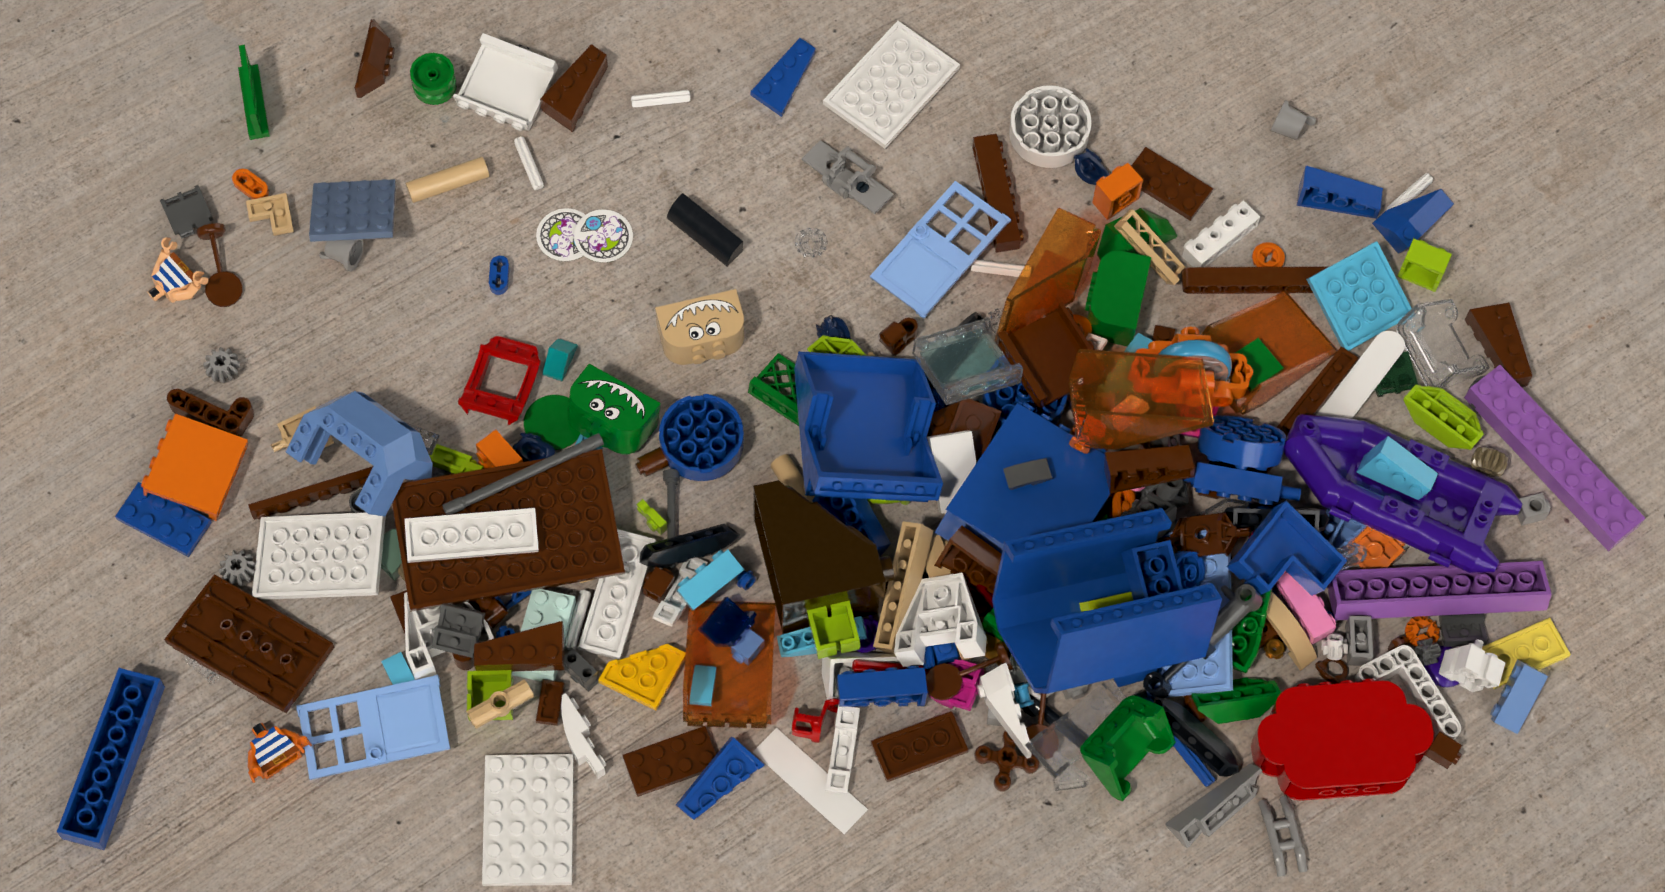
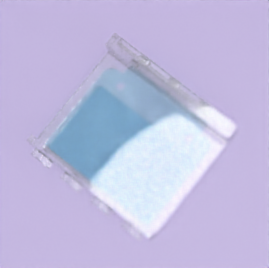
(965, 362)

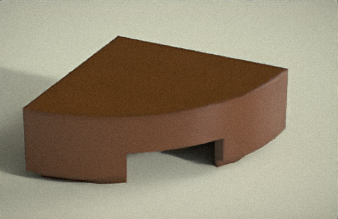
(1398, 642)

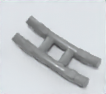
(1278, 847)

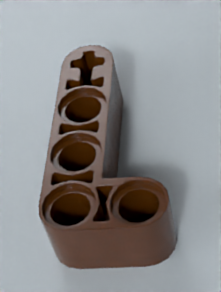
(208, 410)

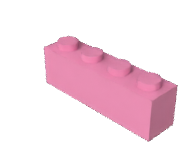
(1306, 608)

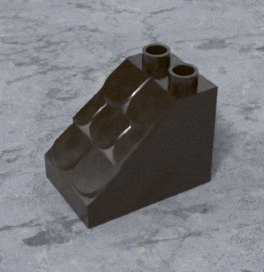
(815, 558)

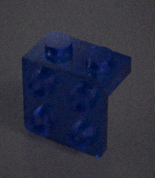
(727, 624)

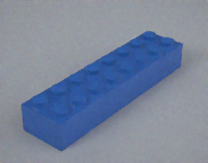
(111, 759)

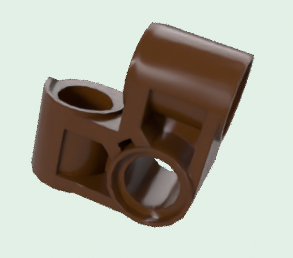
(895, 336)

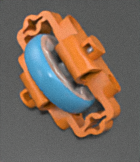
(1217, 363)

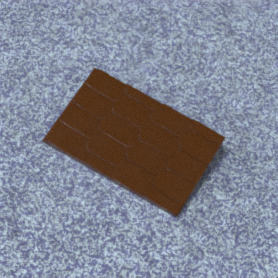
(249, 643)

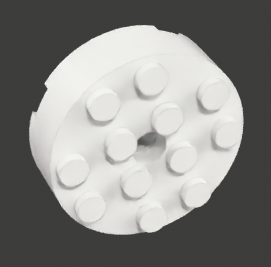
(1049, 126)

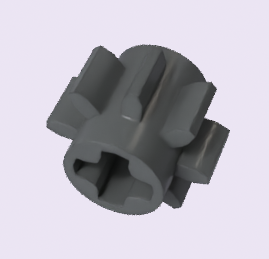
(1427, 651)

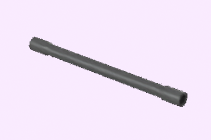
(462, 502)

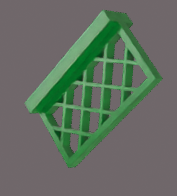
(252, 97)
(766, 393)

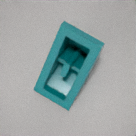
(558, 359)

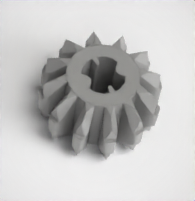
(216, 371)
(237, 560)

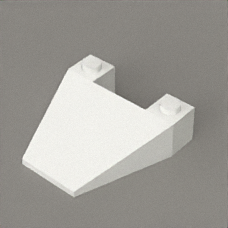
(940, 615)
(419, 637)

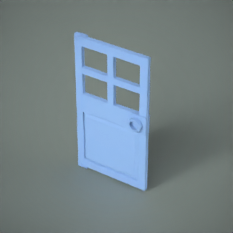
(928, 264)
(394, 721)

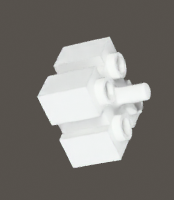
(1472, 667)

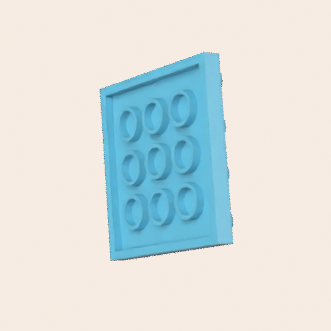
(1360, 296)

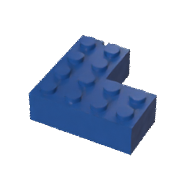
(1287, 544)

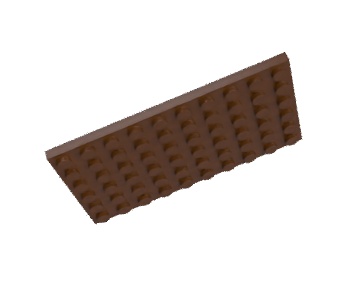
(573, 532)

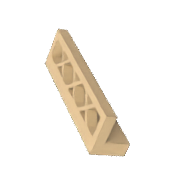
(1137, 242)

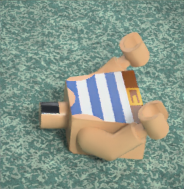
(173, 276)

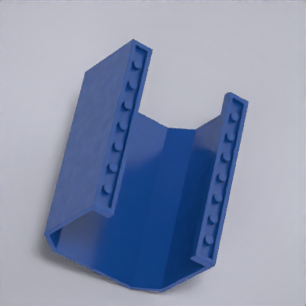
(1064, 648)

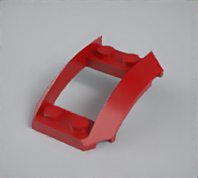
(493, 404)

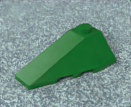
(1248, 634)

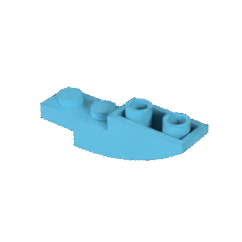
(801, 641)

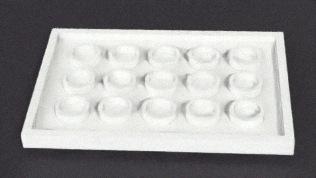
(891, 84)
(319, 556)
(528, 820)

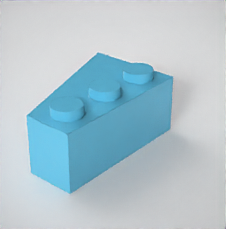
(1397, 469)
(709, 579)

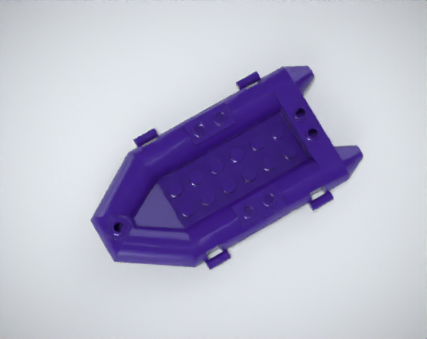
(1444, 523)

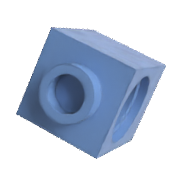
(747, 647)

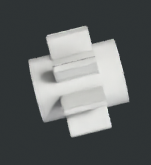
(1334, 647)

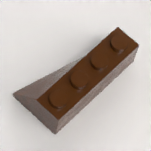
(972, 557)

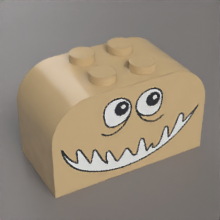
(701, 328)

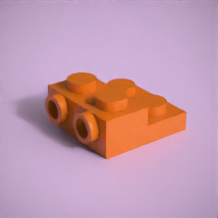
(1381, 549)

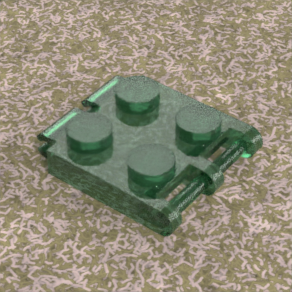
(1398, 377)

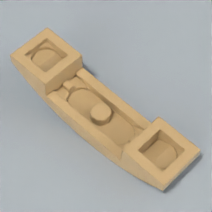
(1291, 633)

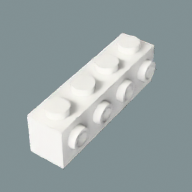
(1221, 235)

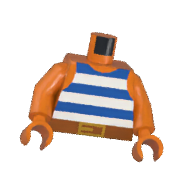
(273, 750)

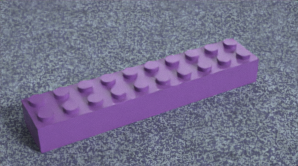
(1554, 458)
(1438, 591)

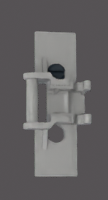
(844, 182)

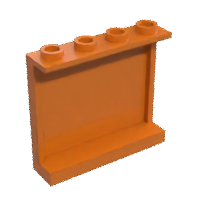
(195, 465)

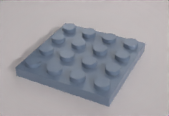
(352, 210)

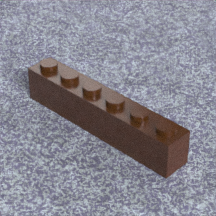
(996, 190)

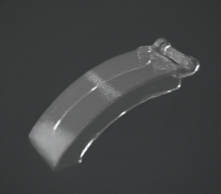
(1060, 743)

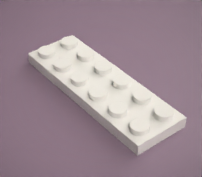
(471, 535)
(616, 601)

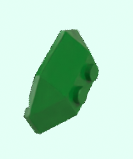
(1114, 241)
(1246, 701)

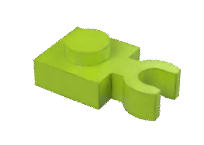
(654, 520)

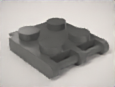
(187, 212)

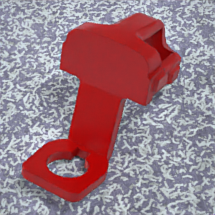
(816, 721)

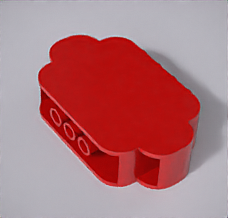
(1342, 740)

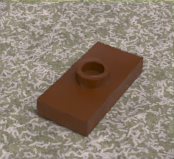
(550, 702)

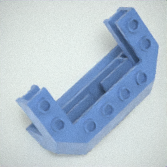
(374, 435)

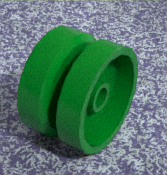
(433, 78)

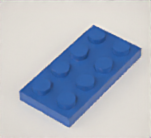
(163, 520)

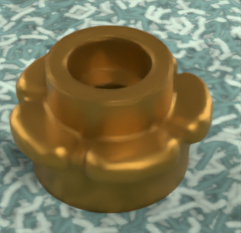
(1278, 645)

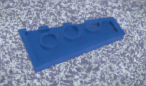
(781, 81)
(722, 774)

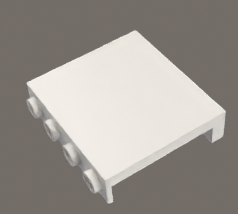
(506, 83)

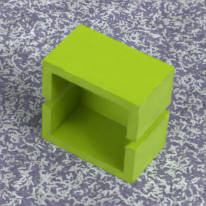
(1424, 265)
(833, 632)
(484, 683)

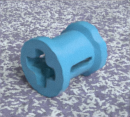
(1022, 694)

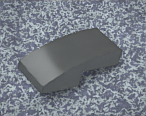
(1027, 473)

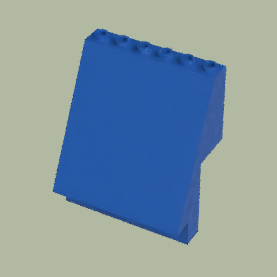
(865, 427)
(999, 515)

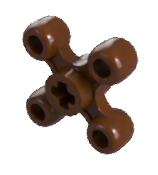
(1005, 767)

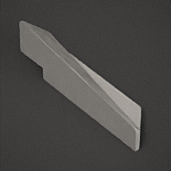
(1215, 807)

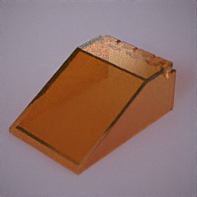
(1052, 272)
(1286, 334)
(1136, 397)
(740, 691)

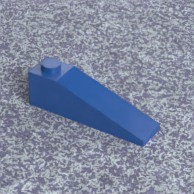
(1412, 219)

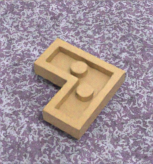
(272, 207)

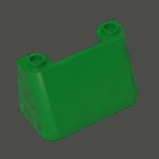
(1124, 740)

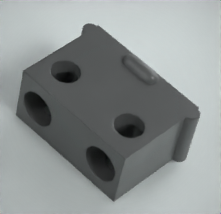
(580, 670)

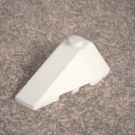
(843, 662)
(998, 695)

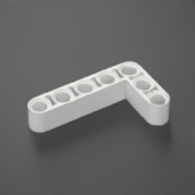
(1414, 686)

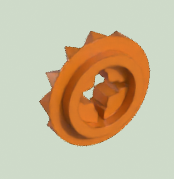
(1266, 249)
(1412, 629)

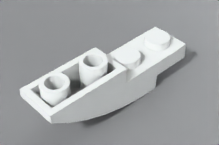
(576, 729)

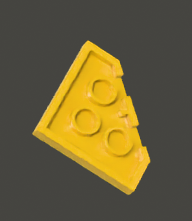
(644, 674)

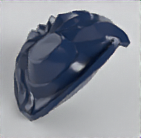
(1089, 167)
(833, 327)
(532, 448)

